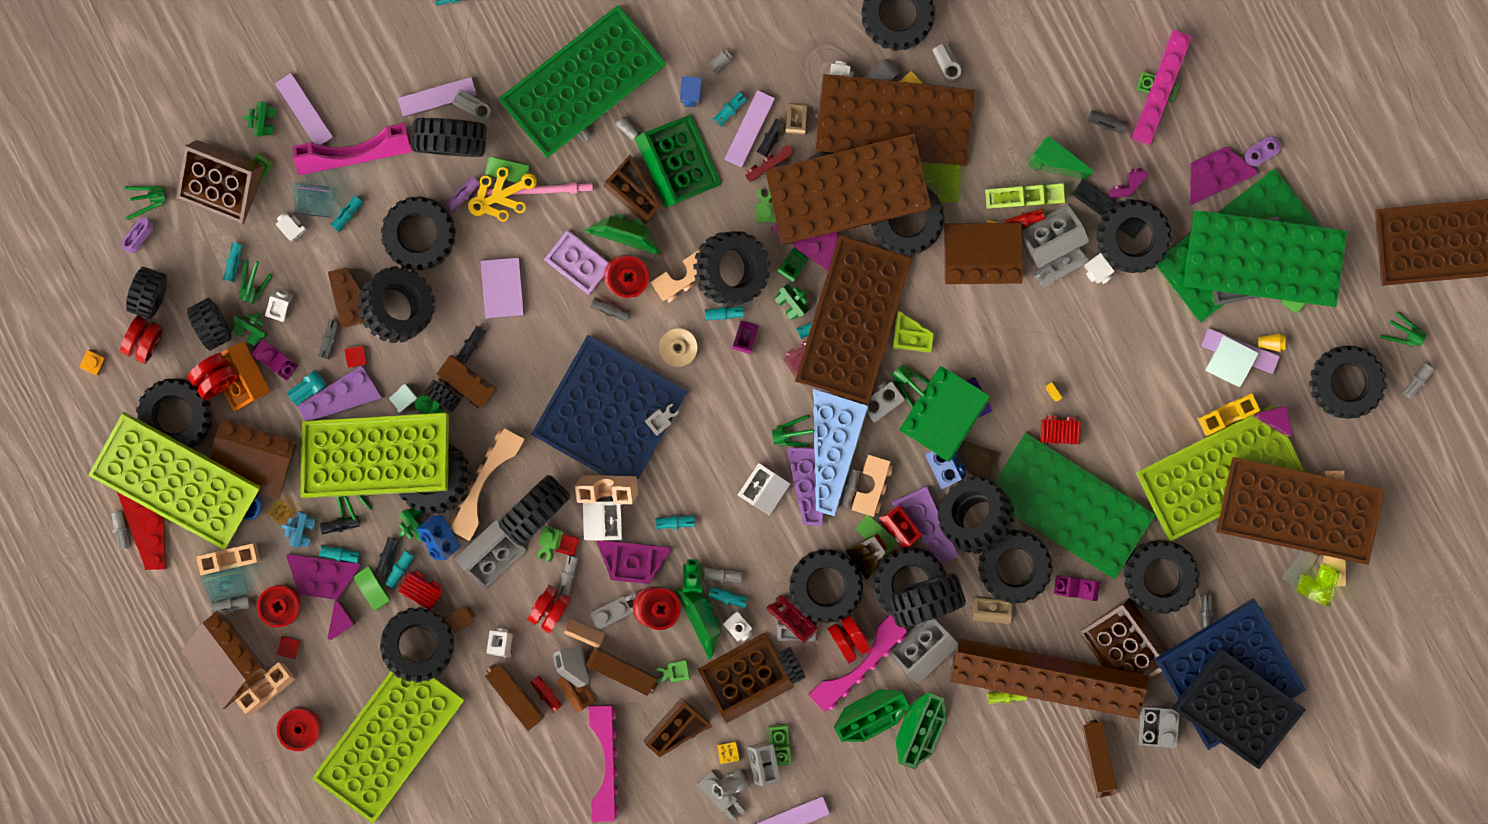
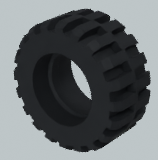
(897, 39)
(449, 137)
(392, 233)
(917, 243)
(1134, 262)
(754, 268)
(412, 288)
(1373, 386)
(183, 389)
(457, 485)
(534, 510)
(994, 526)
(897, 560)
(1187, 576)
(1033, 585)
(852, 586)
(926, 600)
(443, 644)

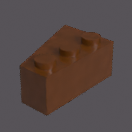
(632, 190)
(345, 294)
(466, 382)
(675, 728)

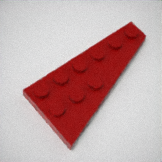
(147, 531)

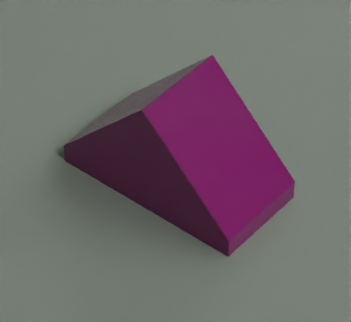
(745, 337)
(1276, 419)
(340, 620)

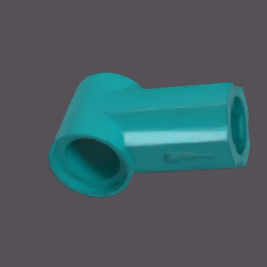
(309, 386)

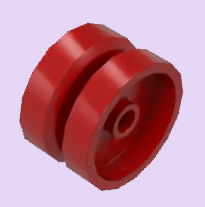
(634, 284)
(141, 339)
(212, 376)
(548, 608)
(656, 608)
(268, 609)
(850, 638)
(287, 729)

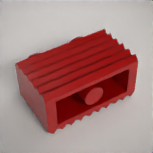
(1060, 431)
(900, 526)
(421, 590)

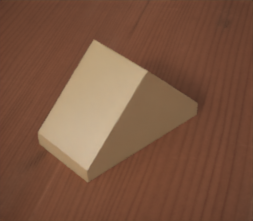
(796, 119)

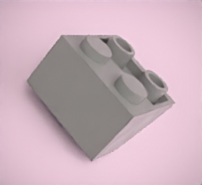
(1158, 727)

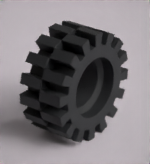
(443, 395)
(791, 665)

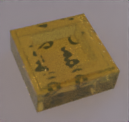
(280, 512)

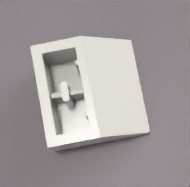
(763, 489)
(602, 521)

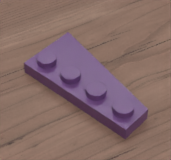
(343, 394)
(803, 472)
(923, 512)

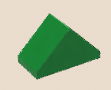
(793, 265)

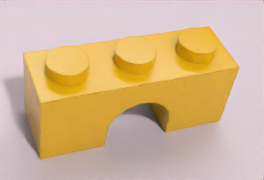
(1228, 413)

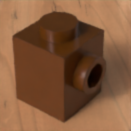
(460, 618)

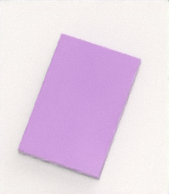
(577, 262)
(502, 288)

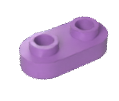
(1262, 151)
(137, 235)

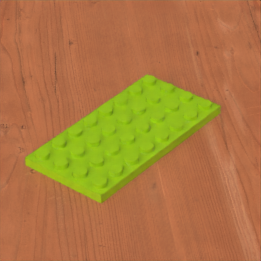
(375, 455)
(174, 480)
(1191, 483)
(386, 742)

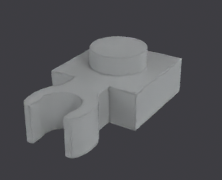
(659, 421)

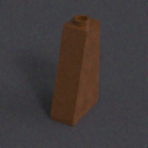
(622, 671)
(514, 696)
(1099, 759)

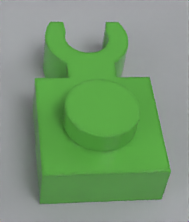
(764, 210)
(550, 540)
(676, 671)

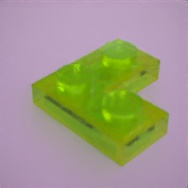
(948, 178)
(1320, 589)

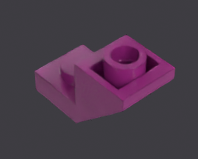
(1134, 179)
(274, 359)
(1076, 588)

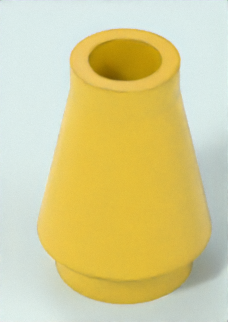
(1272, 342)

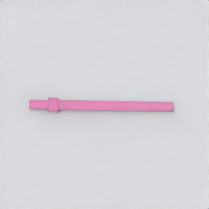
(572, 187)

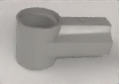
(946, 60)
(470, 104)
(731, 784)

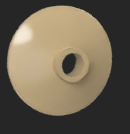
(668, 351)

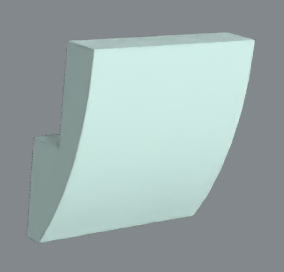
(1231, 361)

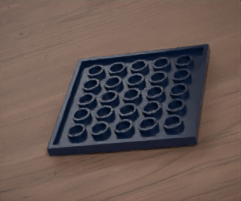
(603, 411)
(1244, 636)

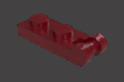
(769, 163)
(792, 619)

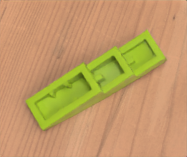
(1025, 196)

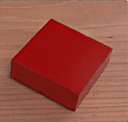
(355, 356)
(568, 545)
(288, 647)

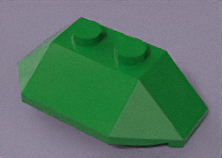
(625, 232)
(702, 619)
(871, 715)
(920, 730)

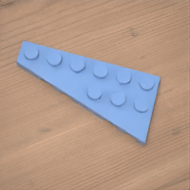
(835, 440)

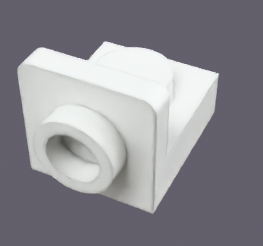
(278, 304)

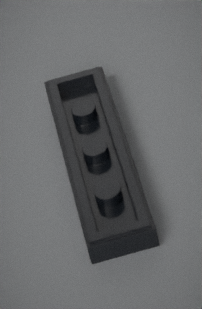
(1100, 203)

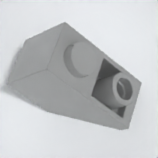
(571, 666)

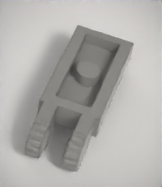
(1060, 267)
(613, 611)
(724, 803)

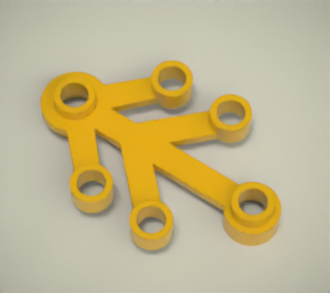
(498, 195)

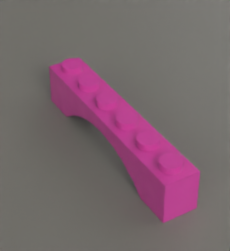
(1161, 87)
(389, 142)
(829, 691)
(601, 722)

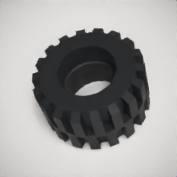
(146, 292)
(209, 324)

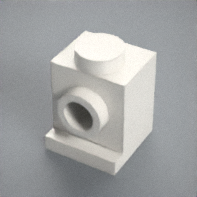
(290, 226)
(494, 647)

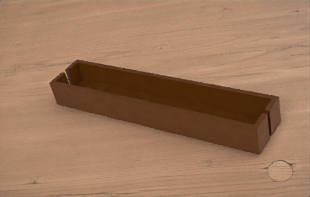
(1048, 678)

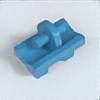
(297, 538)

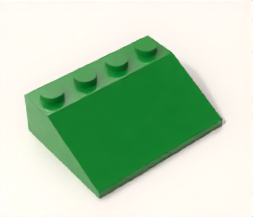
(1055, 159)
(677, 161)
(944, 413)

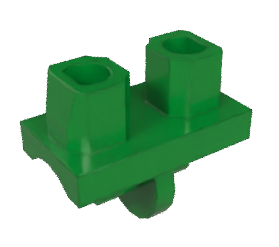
(262, 111)
(795, 299)
(256, 334)
(427, 405)
(408, 518)
(692, 576)

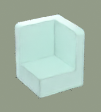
(403, 398)

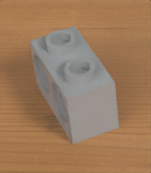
(884, 405)
(763, 764)

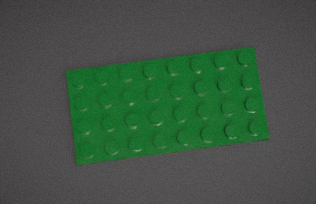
(582, 82)
(1262, 200)
(1265, 258)
(1072, 506)

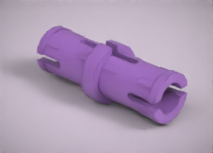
(463, 194)

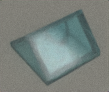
(314, 200)
(225, 584)

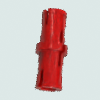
(1027, 218)
(546, 693)

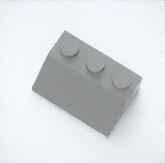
(1054, 236)
(489, 555)
(923, 649)

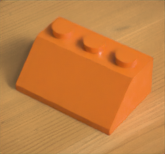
(250, 383)

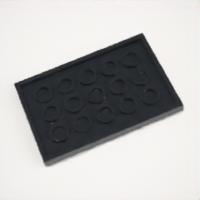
(1239, 708)

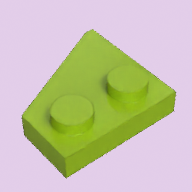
(911, 335)

